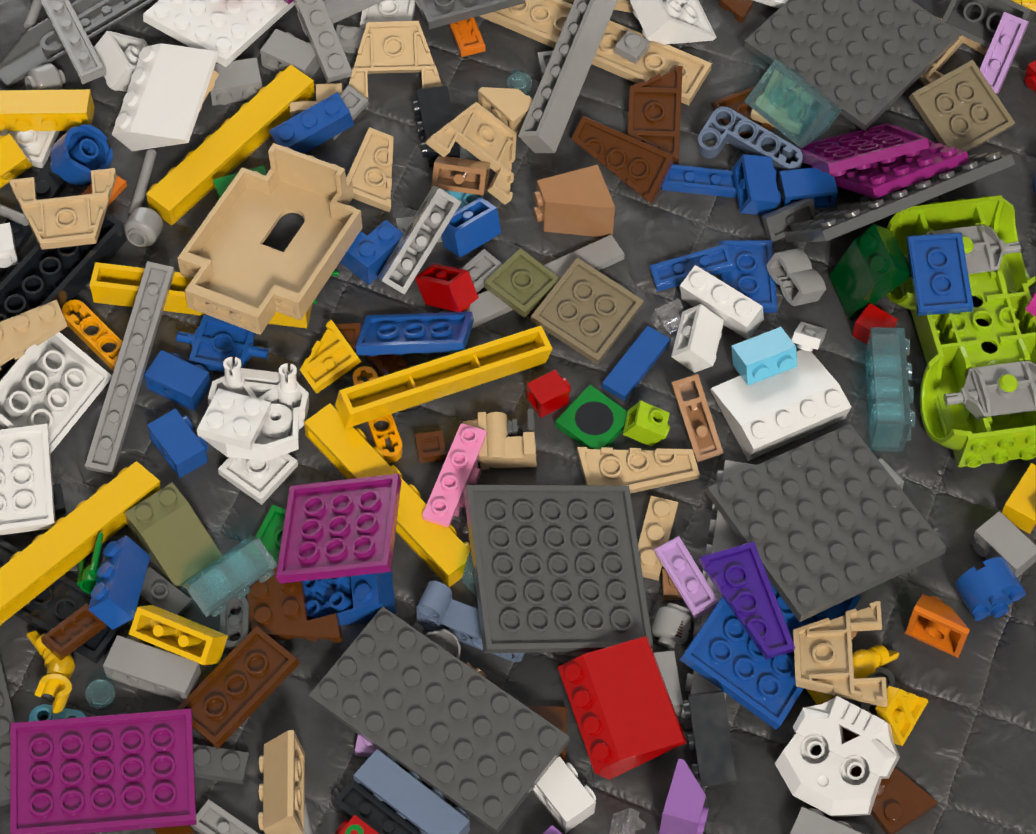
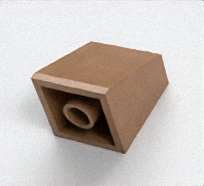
(575, 203)

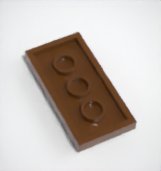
(238, 686)

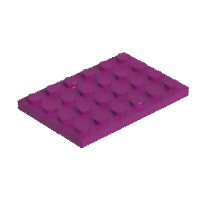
(102, 773)

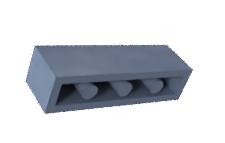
(409, 797)

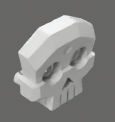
(288, 407)
(827, 778)

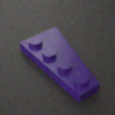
(748, 592)

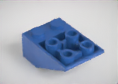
(350, 597)

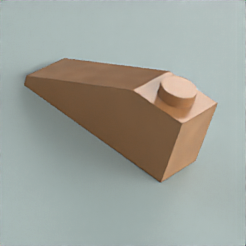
(697, 417)

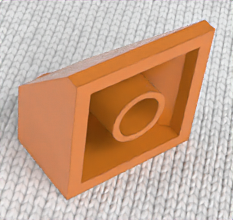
(937, 625)

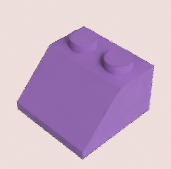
(684, 805)

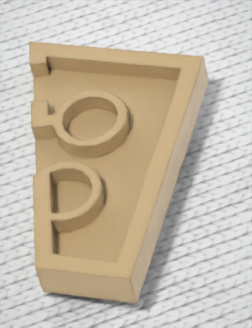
(373, 170)

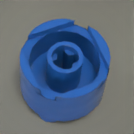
(79, 153)
(989, 589)

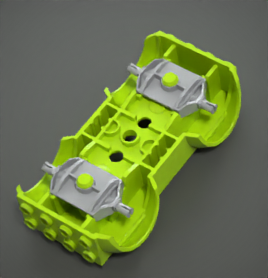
(968, 397)

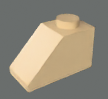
(506, 104)

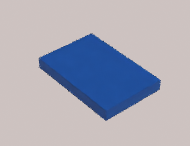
(751, 271)
(939, 274)

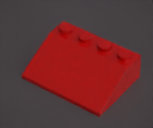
(621, 706)

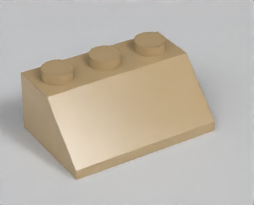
(283, 785)

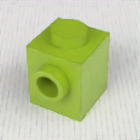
(646, 423)

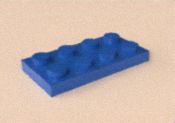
(414, 333)

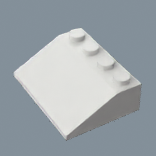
(673, 21)
(164, 96)
(50, 387)
(781, 406)

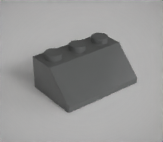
(980, 18)

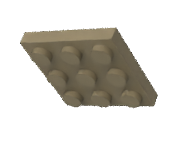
(962, 108)
(587, 310)

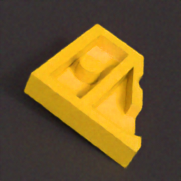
(329, 359)
(901, 712)

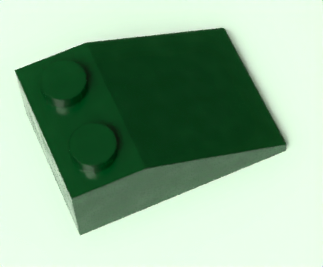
(869, 270)

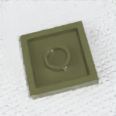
(521, 282)

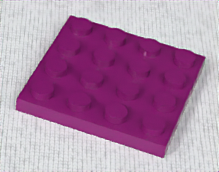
(862, 148)
(889, 177)
(339, 528)

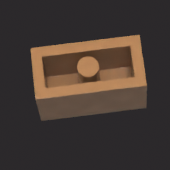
(461, 175)

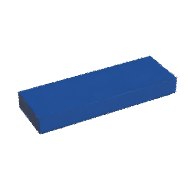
(700, 181)
(674, 271)
(636, 363)

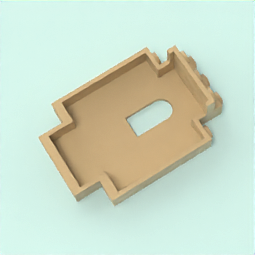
(249, 282)

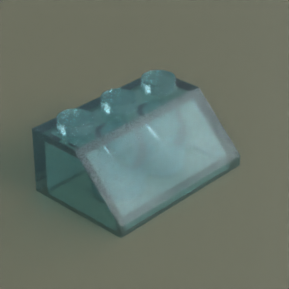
(792, 104)
(230, 576)

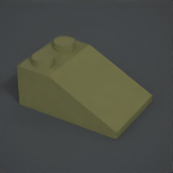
(172, 535)

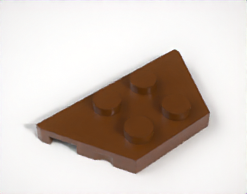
(657, 111)

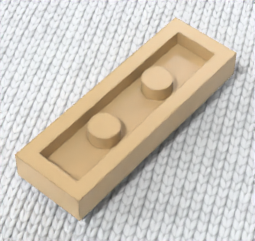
(655, 532)

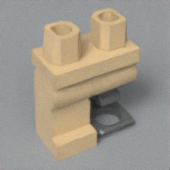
(499, 448)

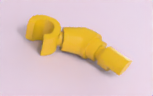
(864, 665)
(58, 674)

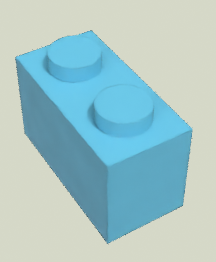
(764, 356)

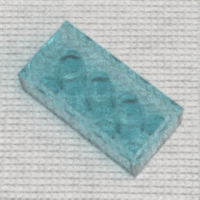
(888, 389)

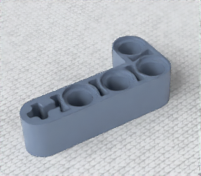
(752, 145)
(440, 611)

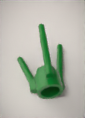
(88, 575)

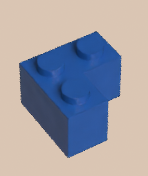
(370, 253)

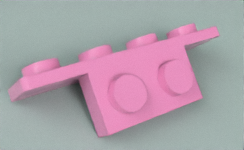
(457, 472)

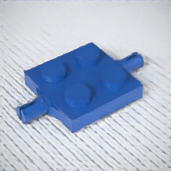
(219, 340)

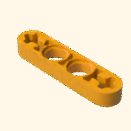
(94, 341)
(380, 436)

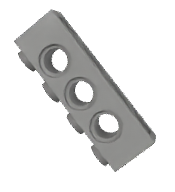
(419, 239)

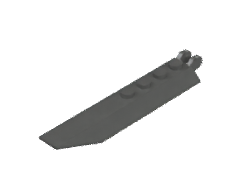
(42, 45)

